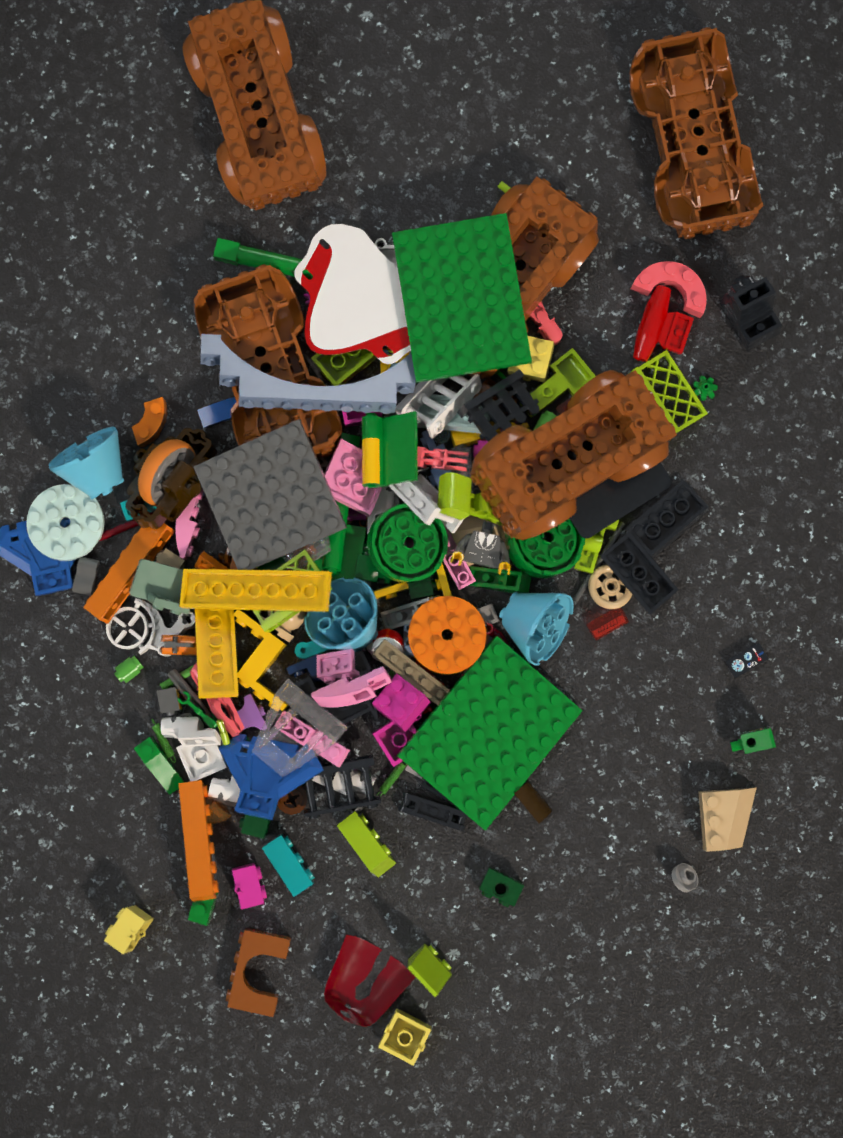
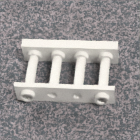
(425, 389)
(423, 501)

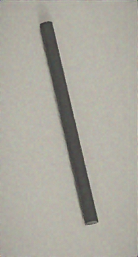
(599, 561)

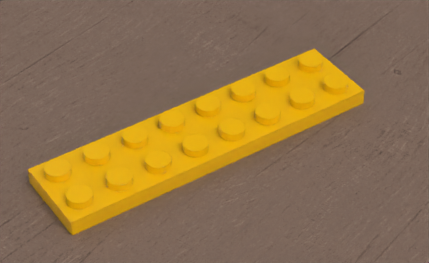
(255, 590)

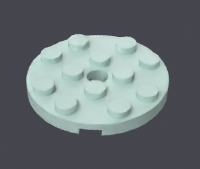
(69, 542)

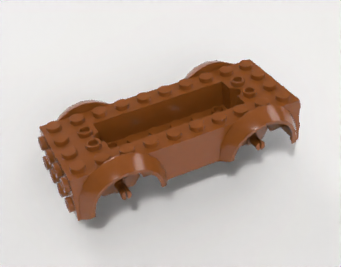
(223, 56)
(691, 189)
(548, 236)
(265, 312)
(611, 413)

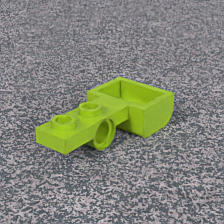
(569, 374)
(458, 501)
(591, 550)

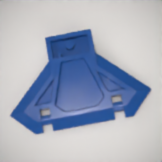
(47, 574)
(258, 782)

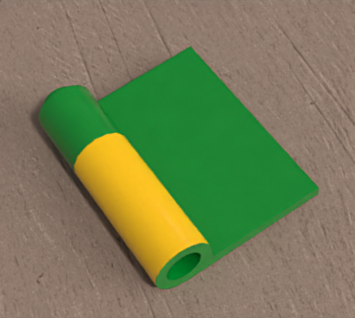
(389, 449)

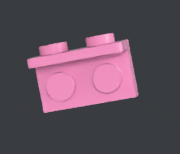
(336, 666)

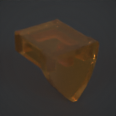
(218, 813)

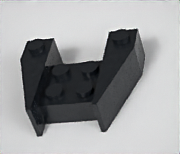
(345, 713)

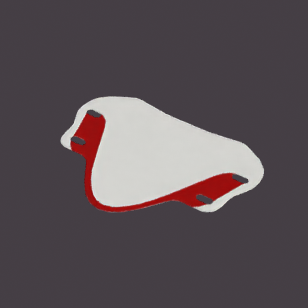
(352, 296)

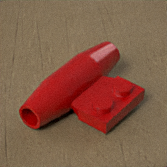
(660, 326)

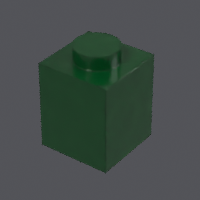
(422, 588)

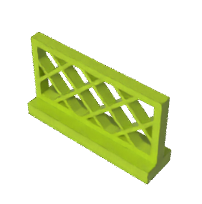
(676, 371)
(279, 617)

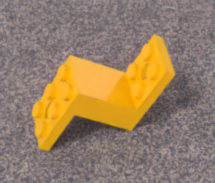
(260, 660)

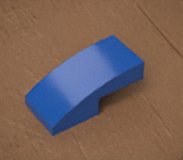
(216, 412)

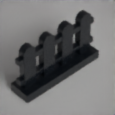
(504, 398)

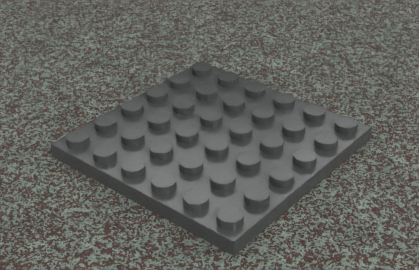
(270, 496)

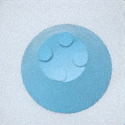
(91, 465)
(350, 617)
(537, 623)

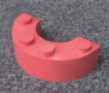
(680, 278)

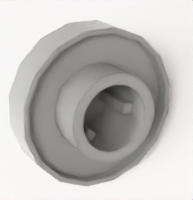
(685, 877)

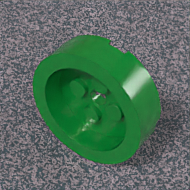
(544, 558)
(396, 560)

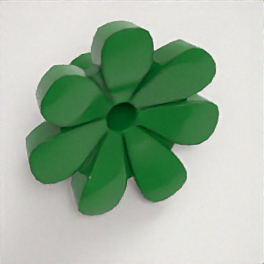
(704, 392)

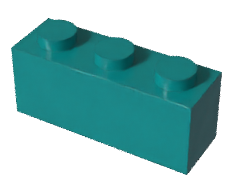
(289, 864)

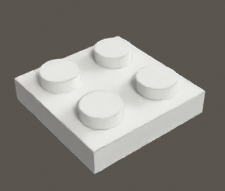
(201, 760)

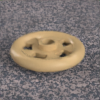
(603, 601)

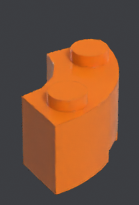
(152, 422)

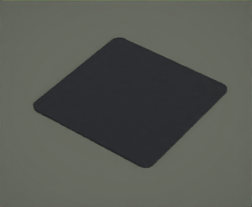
(614, 499)

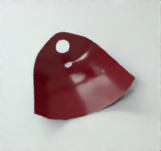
(351, 969)

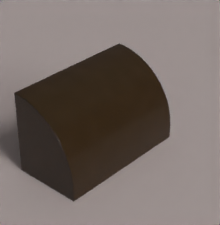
(533, 801)

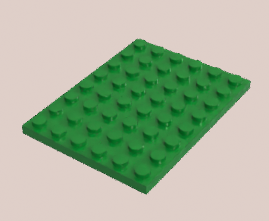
(461, 297)
(489, 733)

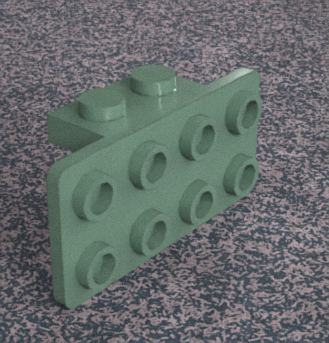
(159, 585)

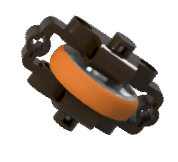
(167, 477)

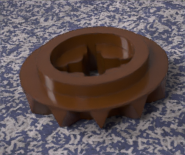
(290, 808)

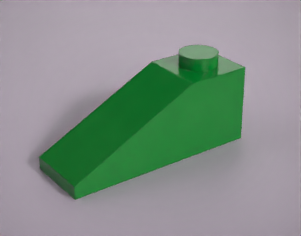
(490, 579)
(159, 764)

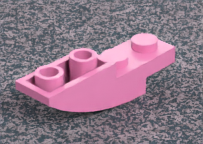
(186, 528)
(460, 574)
(356, 691)
(302, 733)

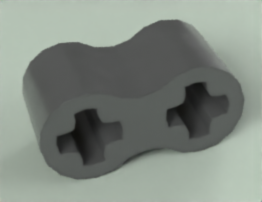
(86, 576)

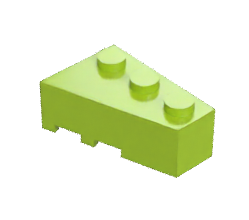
(366, 844)

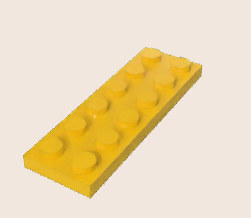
(216, 653)

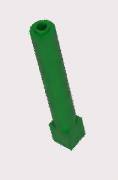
(235, 254)
(333, 560)

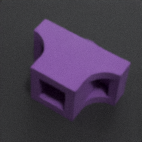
(252, 713)

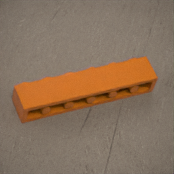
(116, 585)
(197, 841)

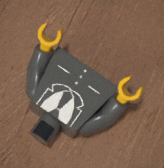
(483, 549)

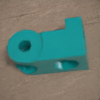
(306, 650)

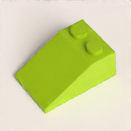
(430, 969)

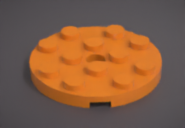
(453, 654)

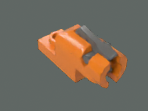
(179, 645)

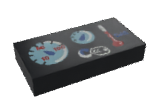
(746, 660)

